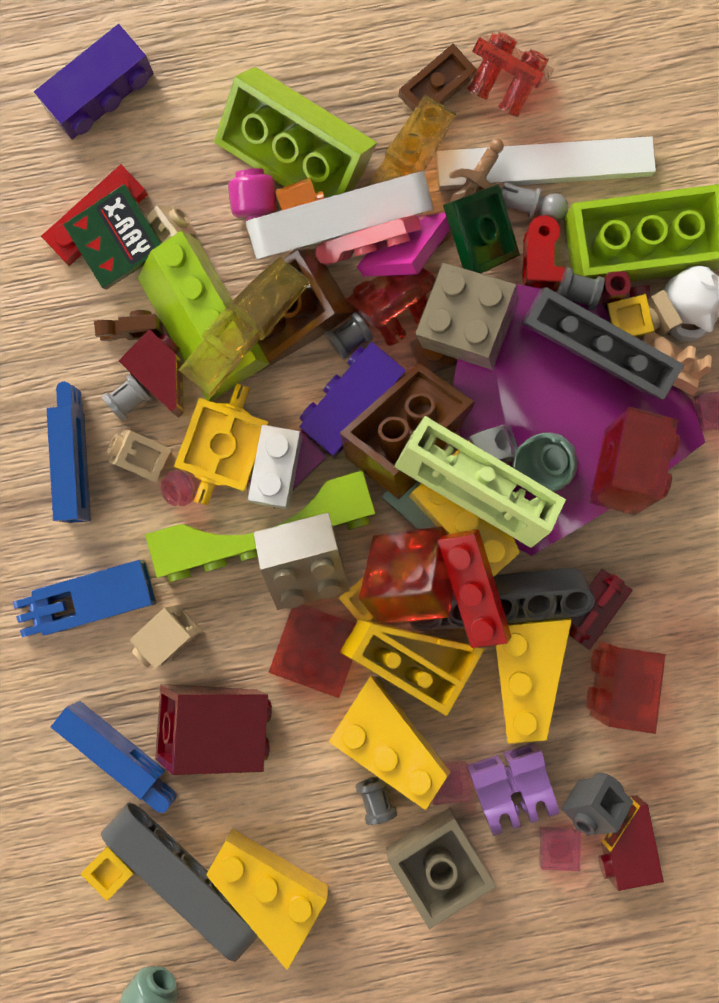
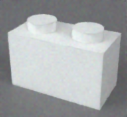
(275, 467)

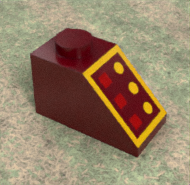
(157, 368)
(631, 854)

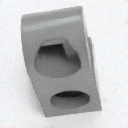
(497, 442)

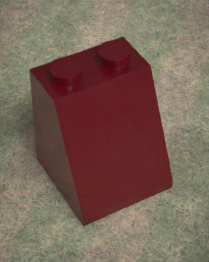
(212, 729)

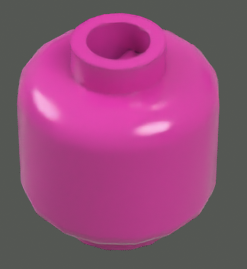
(252, 194)

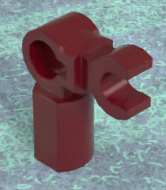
(618, 287)

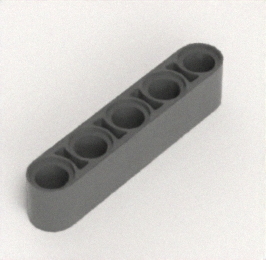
(529, 598)
(177, 879)

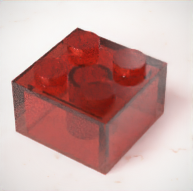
(635, 461)
(406, 577)
(626, 687)

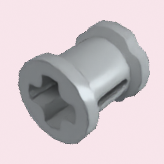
(126, 397)

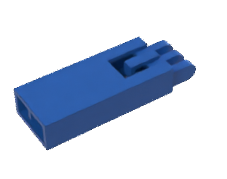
(68, 456)
(93, 596)
(115, 755)

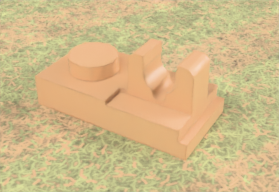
(693, 368)

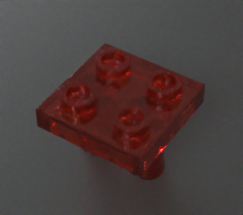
(500, 53)
(385, 297)
(311, 650)

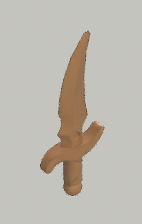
(476, 178)

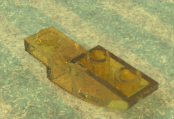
(415, 142)
(243, 324)

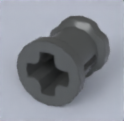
(581, 288)
(349, 335)
(376, 801)

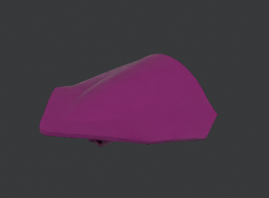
(552, 390)

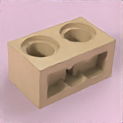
(164, 637)

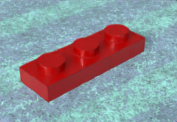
(57, 235)
(474, 588)

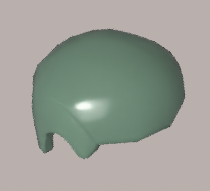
(547, 460)

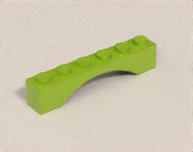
(184, 548)

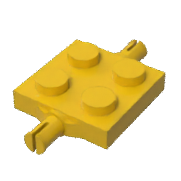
(221, 444)

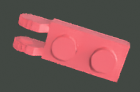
(364, 241)

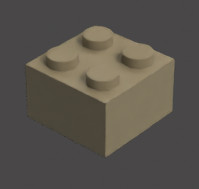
(467, 315)
(301, 561)
(439, 868)

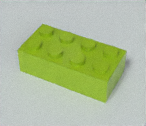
(645, 233)

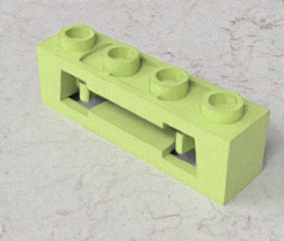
(480, 483)

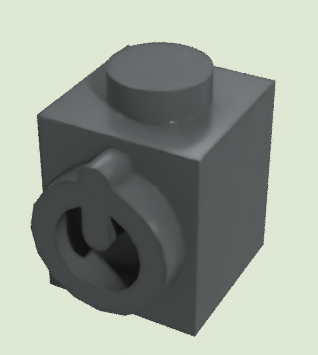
(597, 805)

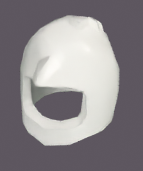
(696, 300)

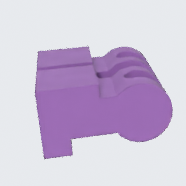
(523, 774)

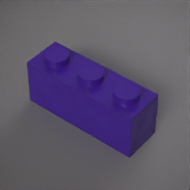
(95, 82)
(348, 396)

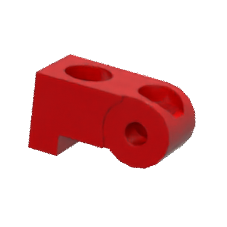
(539, 254)

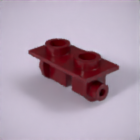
(609, 596)

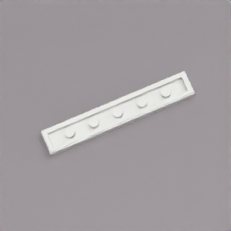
(554, 162)

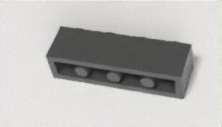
(602, 344)

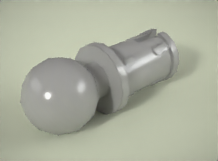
(530, 201)

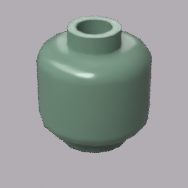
(151, 986)

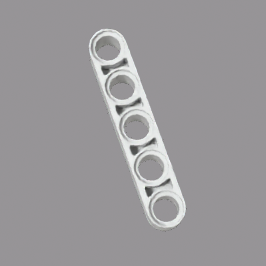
(339, 215)

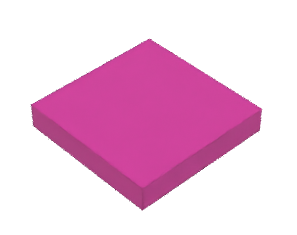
(408, 256)

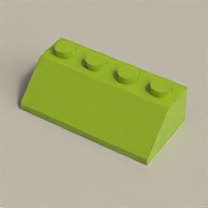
(291, 136)
(190, 299)

